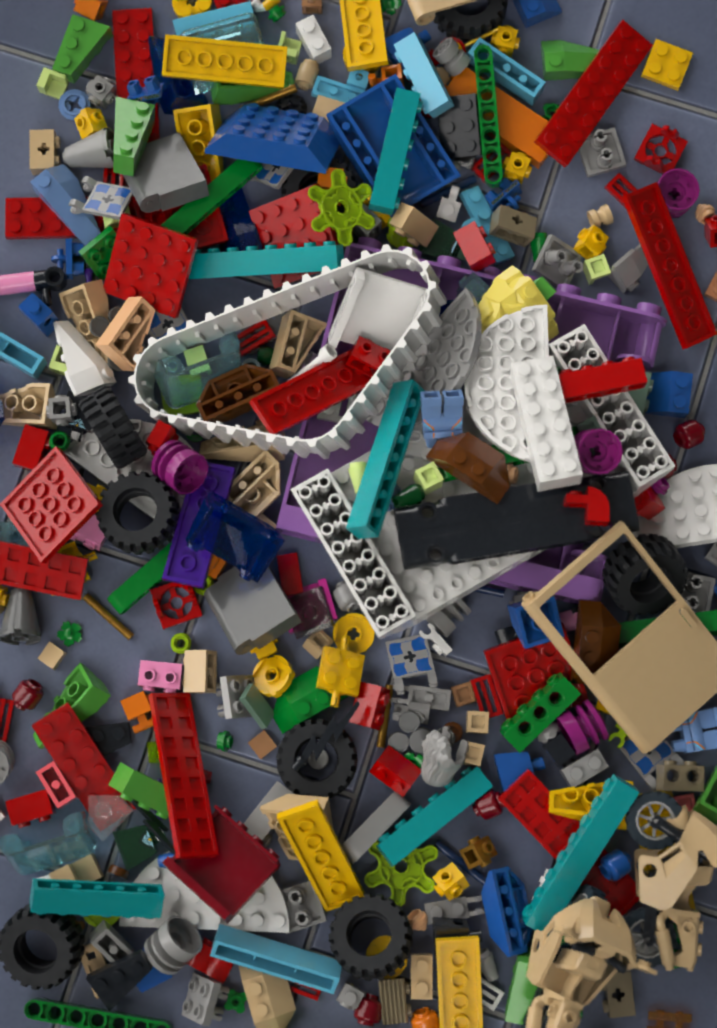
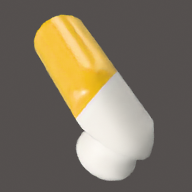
(265, 6)

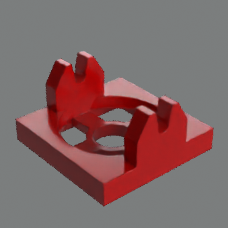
(655, 161)
(167, 621)

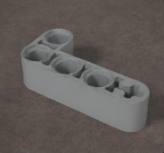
(374, 826)

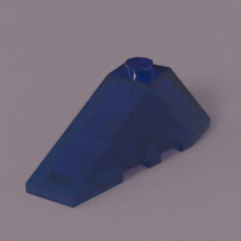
(178, 92)
(238, 224)

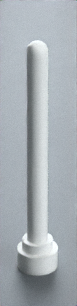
(326, 354)

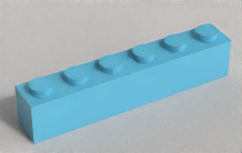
(21, 356)
(276, 958)

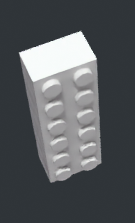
(545, 423)

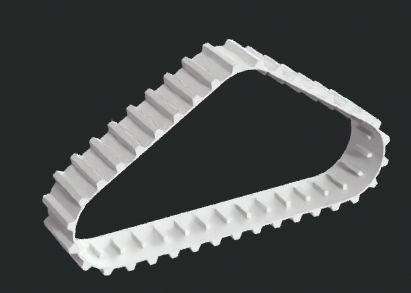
(274, 304)

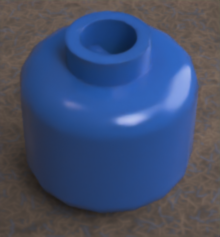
(615, 865)

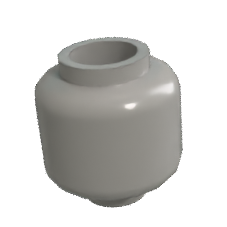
(344, 598)

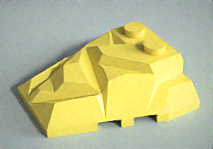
(508, 295)

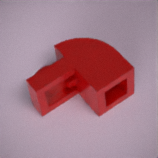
(595, 504)

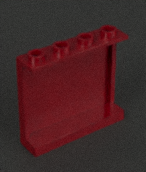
(232, 876)

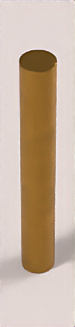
(275, 95)
(108, 616)
(383, 730)

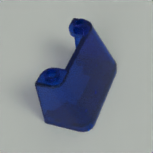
(234, 536)

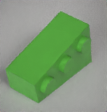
(79, 46)
(520, 991)

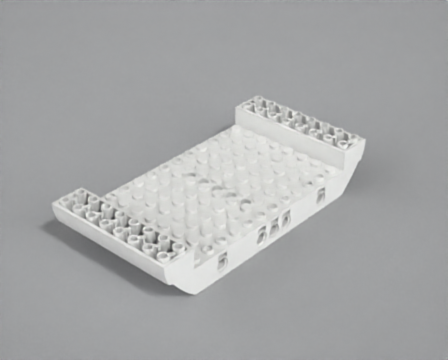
(374, 566)

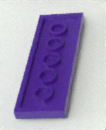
(183, 563)

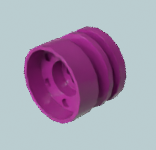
(682, 186)
(606, 448)
(179, 467)
(583, 726)

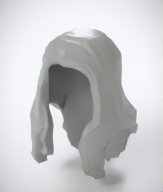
(437, 765)

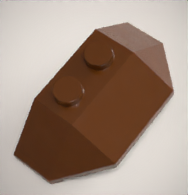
(231, 392)
(473, 464)
(595, 636)

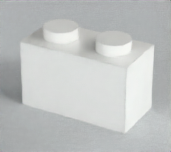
(313, 39)

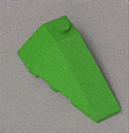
(234, 93)

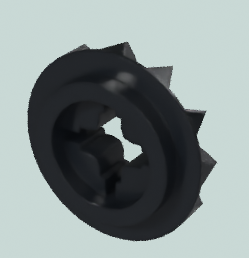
(295, 100)

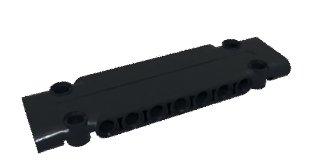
(524, 521)

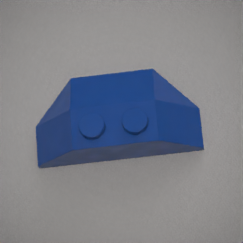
(503, 904)

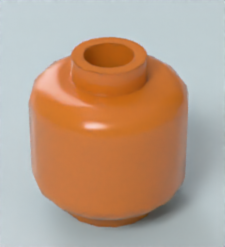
(424, 1018)

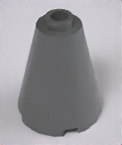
(20, 619)

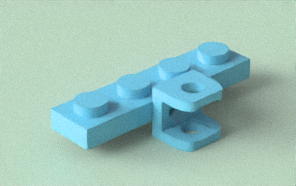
(342, 92)
(481, 213)

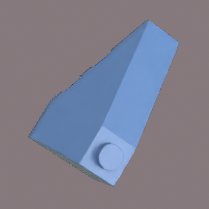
(57, 188)

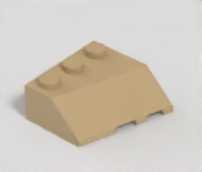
(287, 802)

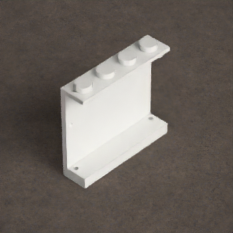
(376, 309)

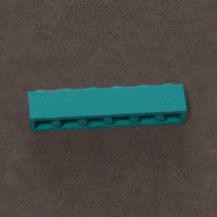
(394, 151)
(434, 816)
(96, 898)

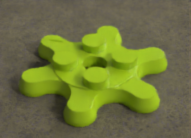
(351, 199)
(402, 881)

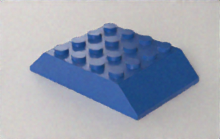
(361, 132)
(276, 138)

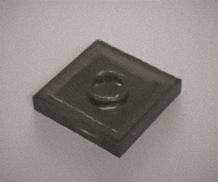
(313, 612)

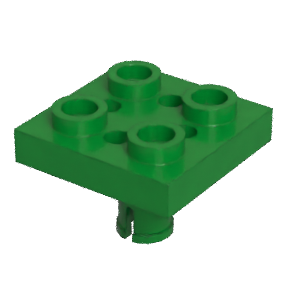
(99, 251)

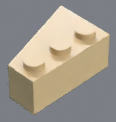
(294, 341)

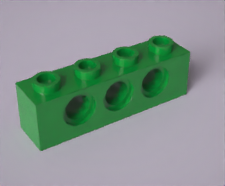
(537, 723)

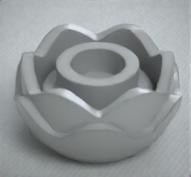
(549, 733)

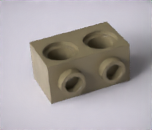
(680, 781)

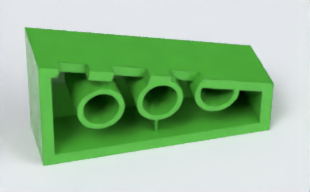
(131, 133)
(141, 788)

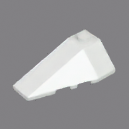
(84, 365)

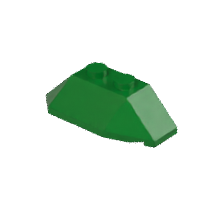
(301, 701)

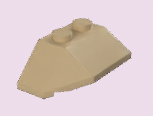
(257, 485)
(268, 998)

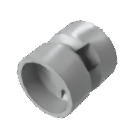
(453, 59)

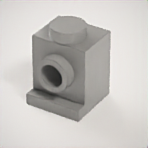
(350, 996)

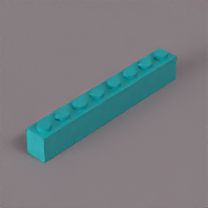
(267, 261)
(385, 460)
(581, 852)

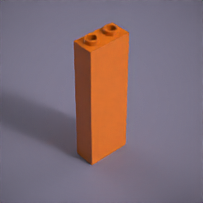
(516, 122)

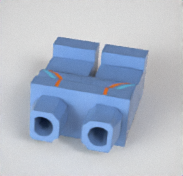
(439, 424)
(692, 734)

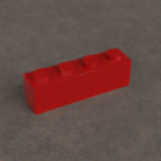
(603, 380)

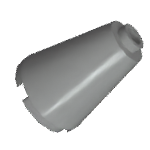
(91, 151)

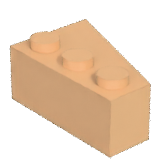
(127, 332)

